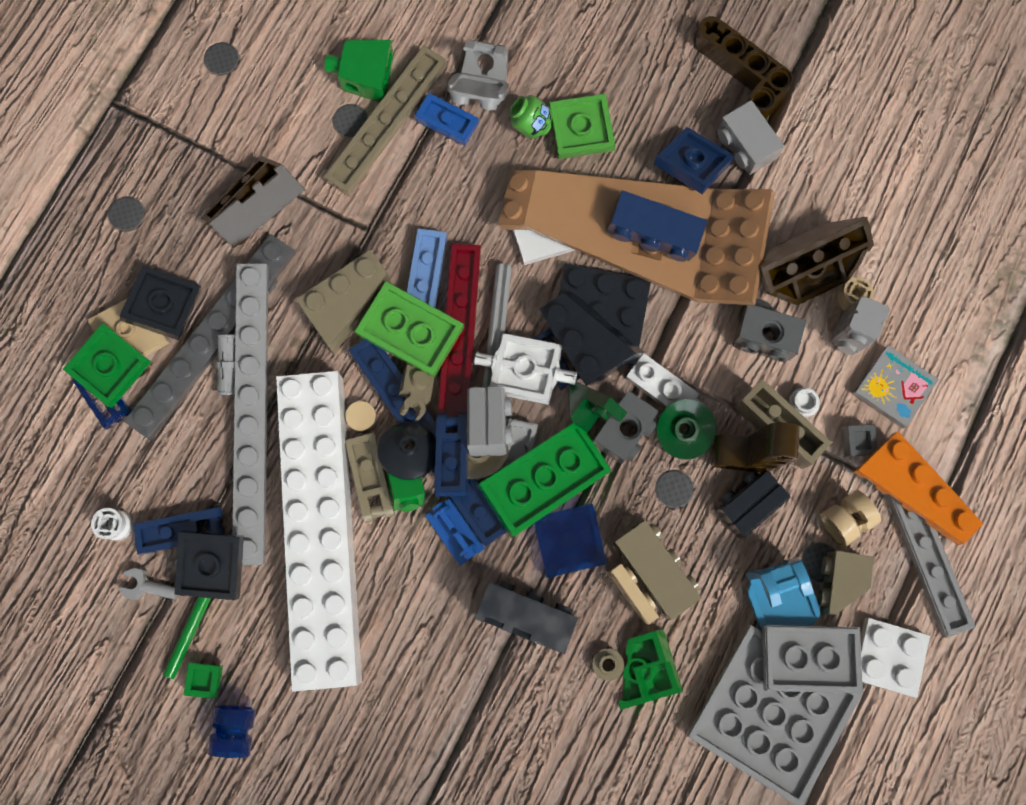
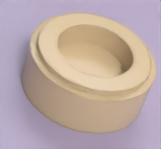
(361, 416)

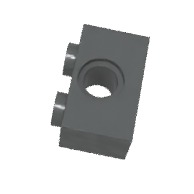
(785, 328)
(621, 447)

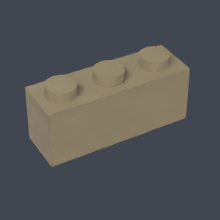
(765, 406)
(658, 570)

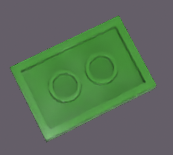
(409, 329)

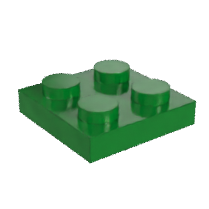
(107, 365)

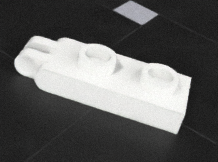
(659, 382)

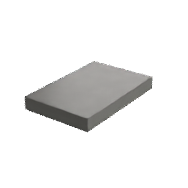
(812, 659)

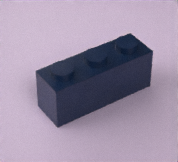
(656, 226)

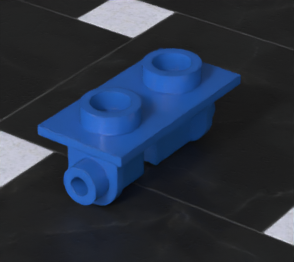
(454, 531)

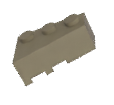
(344, 299)

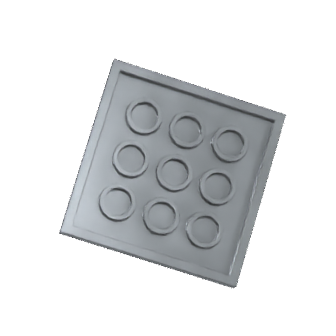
(770, 734)

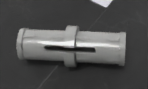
(226, 364)

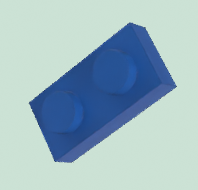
(447, 119)

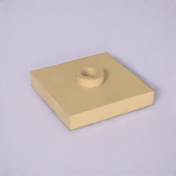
(140, 338)

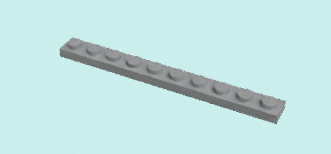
(251, 410)

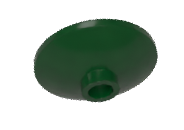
(699, 433)

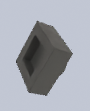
(859, 440)

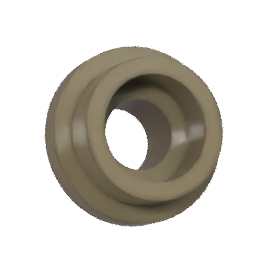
(597, 662)

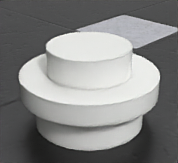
(805, 401)

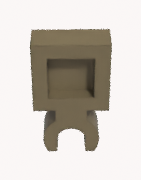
(417, 389)

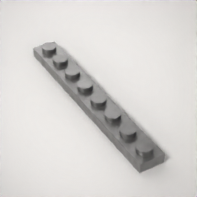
(200, 348)

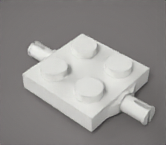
(526, 368)

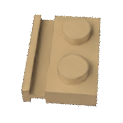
(640, 602)

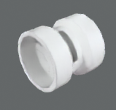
(119, 524)

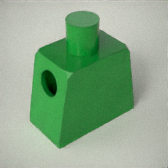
(363, 67)

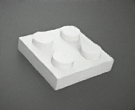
(892, 657)

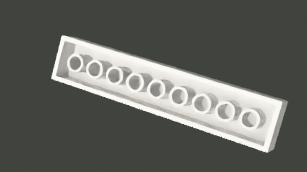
(318, 532)

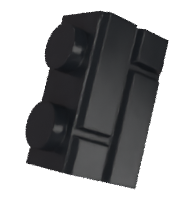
(752, 503)

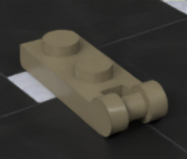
(369, 477)

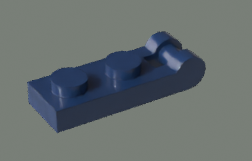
(451, 456)
(163, 532)

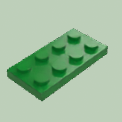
(544, 479)

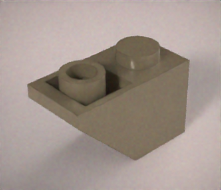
(845, 580)

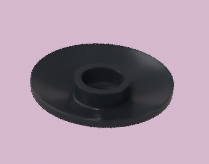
(403, 462)

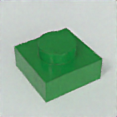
(203, 680)

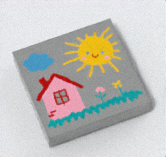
(895, 386)

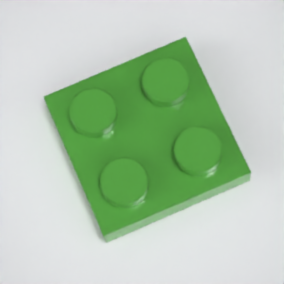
(582, 126)

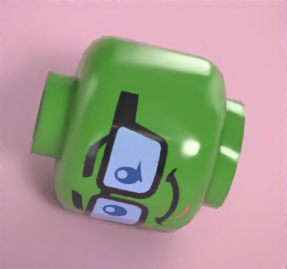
(531, 116)

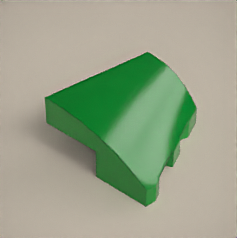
(649, 670)

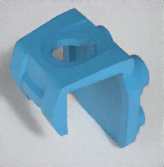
(783, 595)

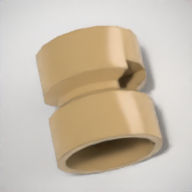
(854, 515)

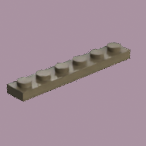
(385, 120)

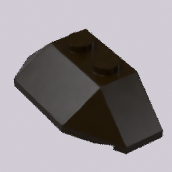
(816, 260)

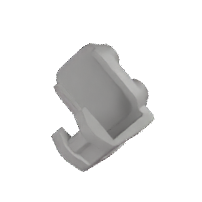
(472, 83)

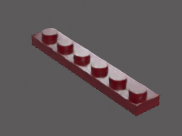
(462, 306)

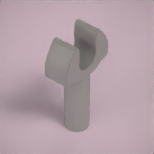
(144, 585)

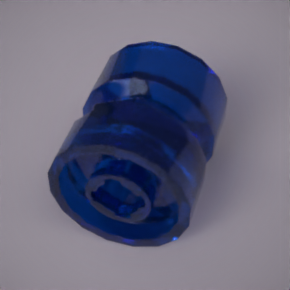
(231, 731)

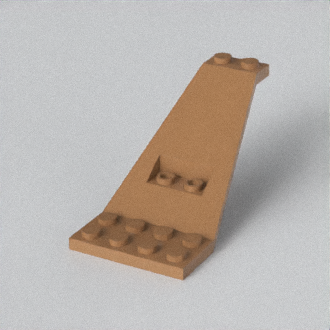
(579, 207)

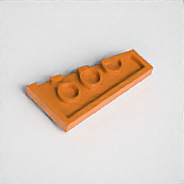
(909, 479)

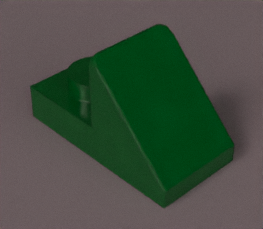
(589, 404)

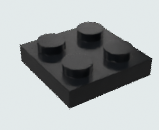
(160, 303)
(209, 565)

